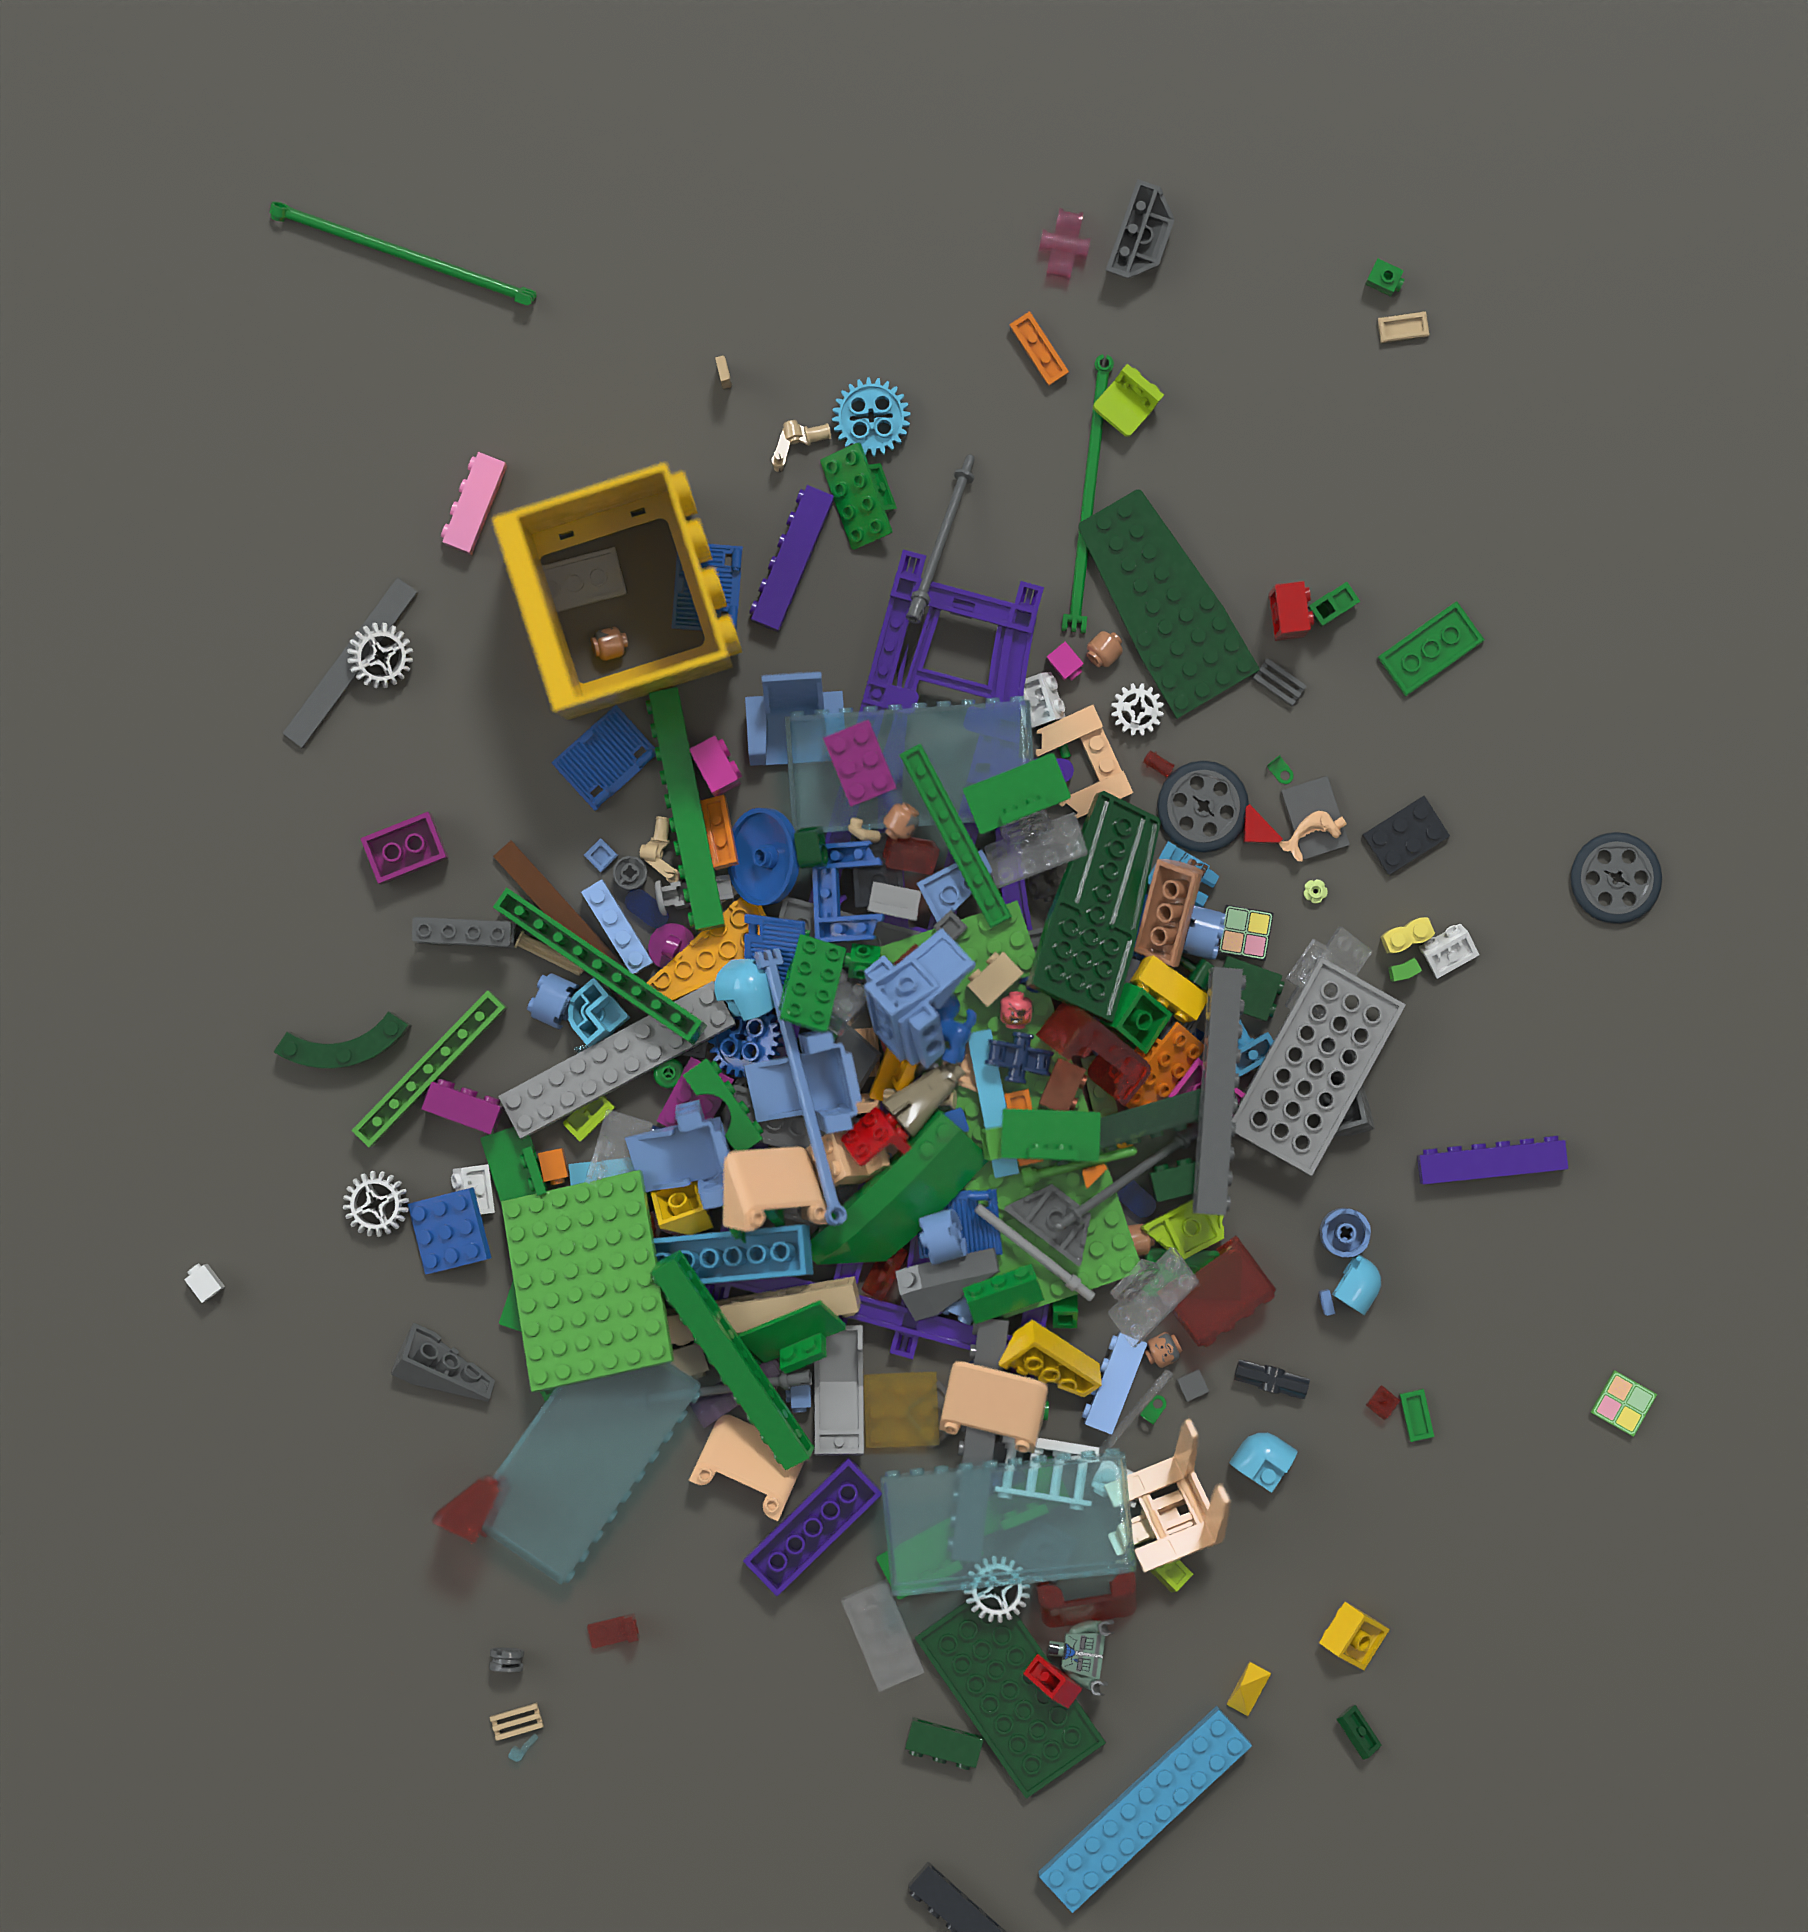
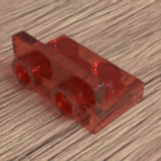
(883, 1275)

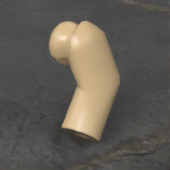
(864, 835)

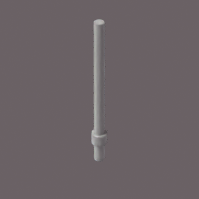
(1071, 1281)

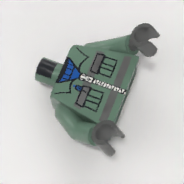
(1083, 1653)

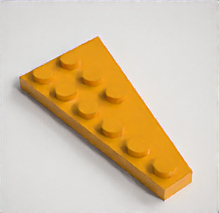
(706, 954)

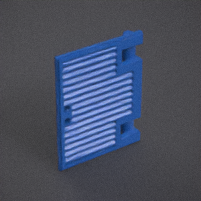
(729, 576)
(604, 757)
(773, 934)
(976, 1230)

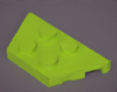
(1185, 1230)

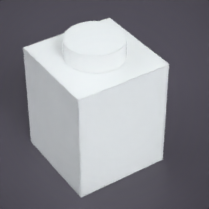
(203, 1282)

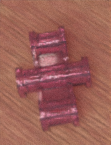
(1064, 244)

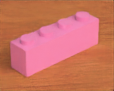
(474, 503)

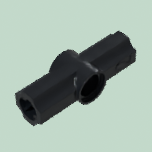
(1271, 1379)

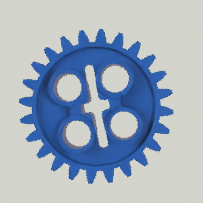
(765, 1042)

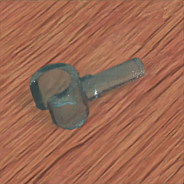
(517, 1754)

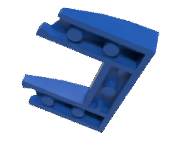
(826, 893)

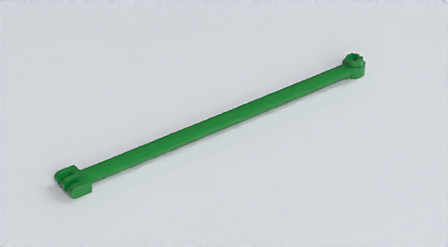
(280, 211)
(1088, 501)

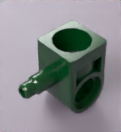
(811, 847)
(1199, 972)

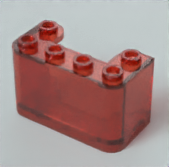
(1116, 1067)

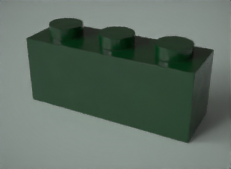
(943, 1743)

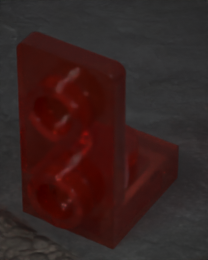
(613, 1631)

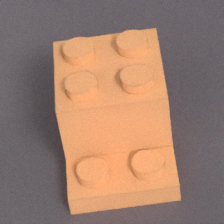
(842, 1164)

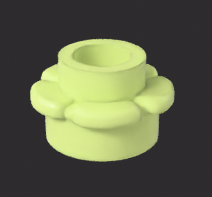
(1310, 895)

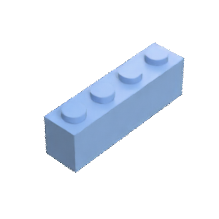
(617, 927)
(1116, 1382)

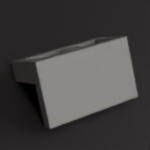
(894, 901)

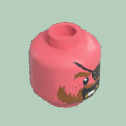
(1016, 1010)

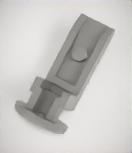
(674, 894)

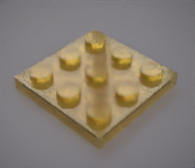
(901, 1409)

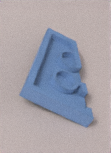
(946, 889)

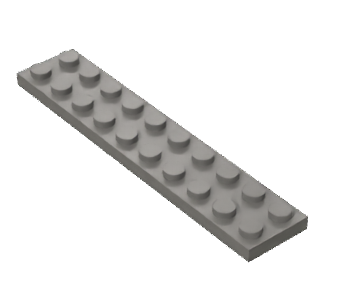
(609, 1065)

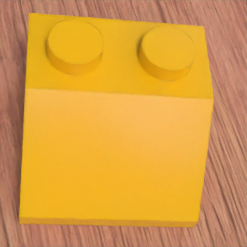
(681, 1209)
(1354, 1636)

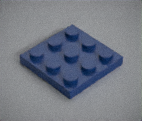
(449, 1230)

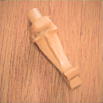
(1315, 821)

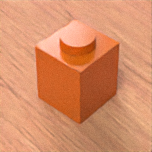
(554, 1166)

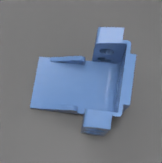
(767, 713)
(903, 994)
(829, 1079)
(684, 1154)

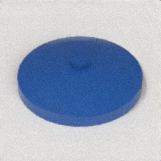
(765, 857)

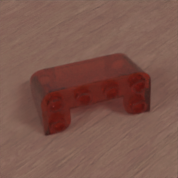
(1226, 1292)

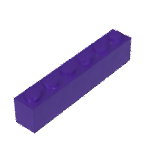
(792, 558)
(1492, 1161)

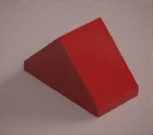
(1257, 829)

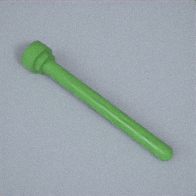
(1032, 1176)

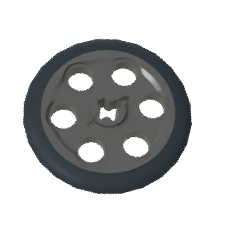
(1171, 815)
(1588, 894)

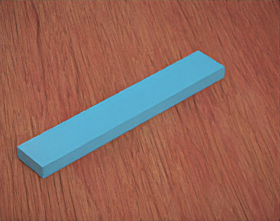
(990, 1094)

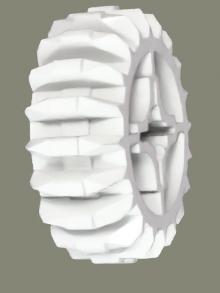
(389, 651)
(371, 1193)
(1005, 1608)

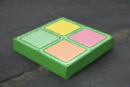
(1623, 1403)

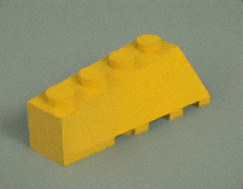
(1051, 1359)

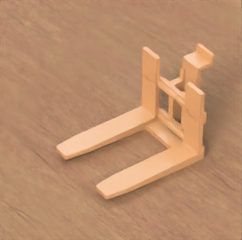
(1159, 1517)

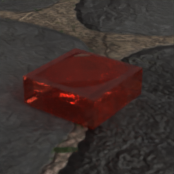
(1382, 1402)

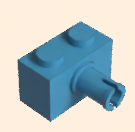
(1252, 1050)

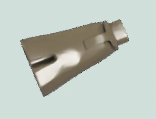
(920, 1099)

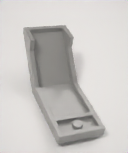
(840, 1395)

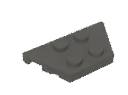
(1040, 1213)

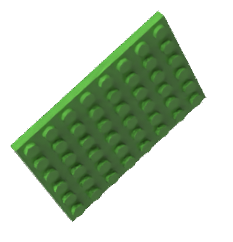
(586, 1281)

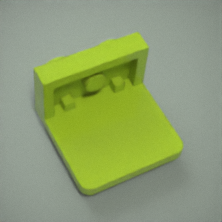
(1128, 401)

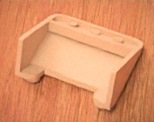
(770, 1181)
(994, 1404)
(740, 1453)

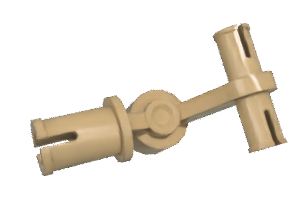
(793, 434)
(653, 850)

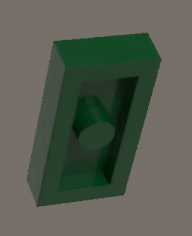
(1359, 1732)

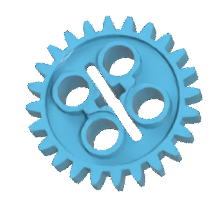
(869, 395)

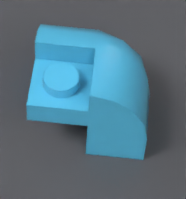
(744, 989)
(595, 1013)
(1359, 1284)
(1264, 1459)

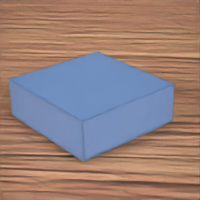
(600, 855)
(1326, 1302)

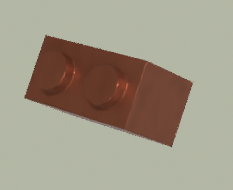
(1063, 1085)

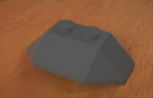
(1142, 232)

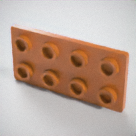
(1168, 1063)

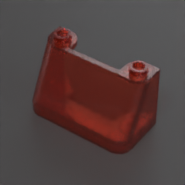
(469, 1509)
(1059, 1612)

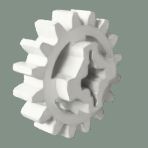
(1125, 707)

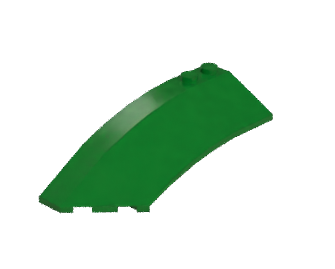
(889, 1205)

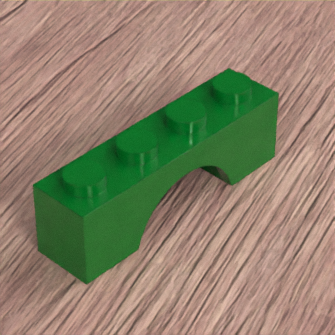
(706, 1080)

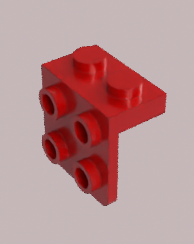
(873, 1134)

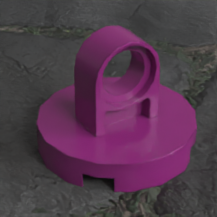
(668, 942)

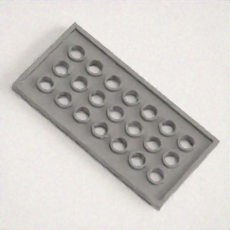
(1353, 1074)

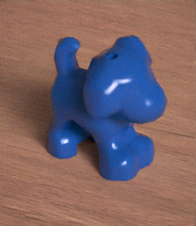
(955, 1032)

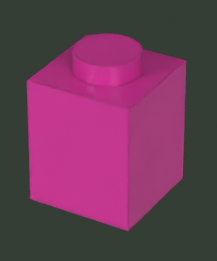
(1065, 662)

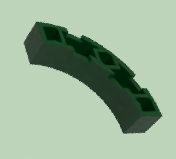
(347, 1053)

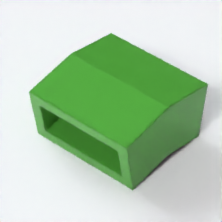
(1404, 971)
(991, 1142)

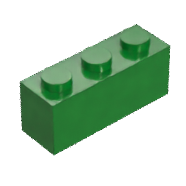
(1003, 1294)

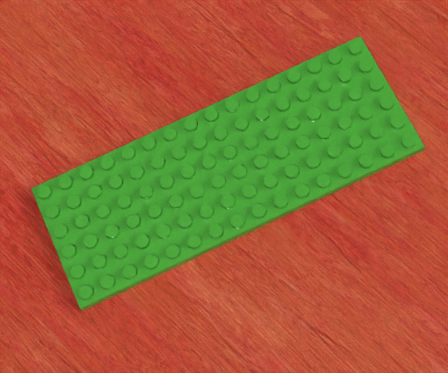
(1109, 1245)

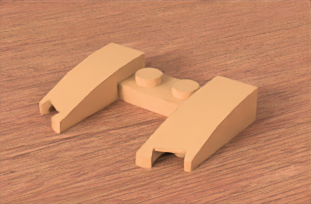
(1088, 728)

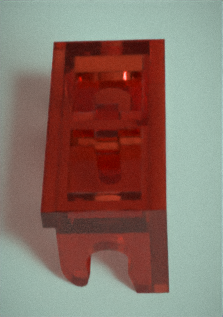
(911, 854)

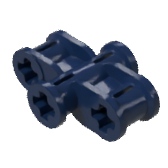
(1019, 1057)

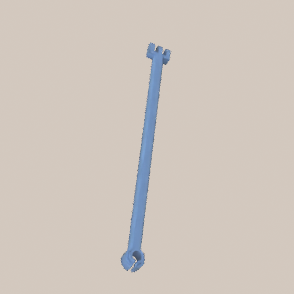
(770, 965)

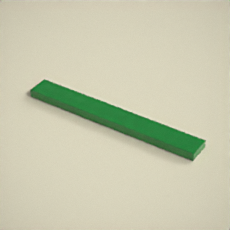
(955, 835)

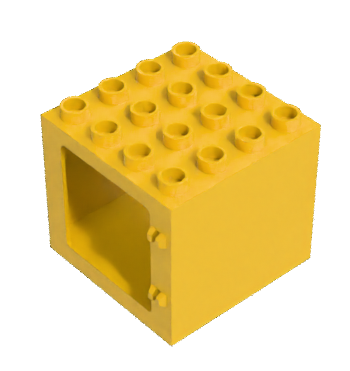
(595, 514)

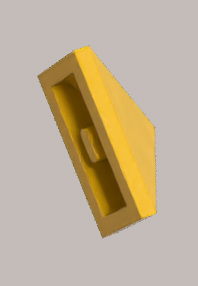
(1248, 1688)

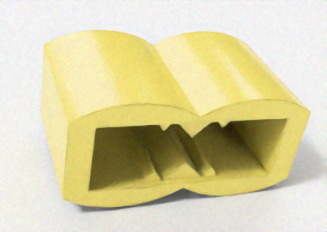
(1412, 933)

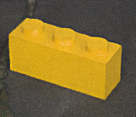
(1170, 989)

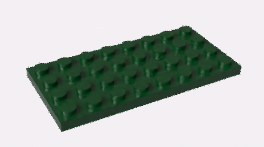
(1018, 1720)

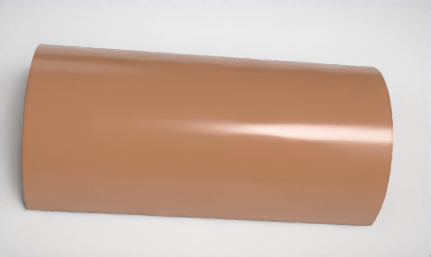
(1168, 911)

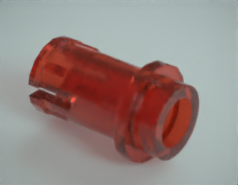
(1158, 763)

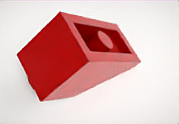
(1052, 1681)

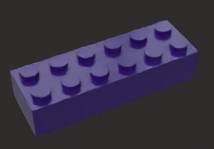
(812, 1526)

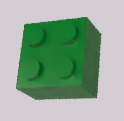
(1138, 1018)

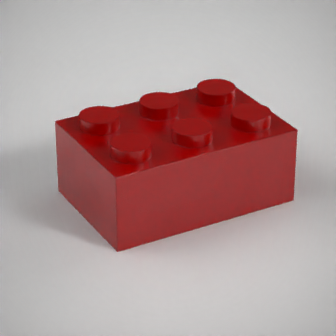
(1290, 610)

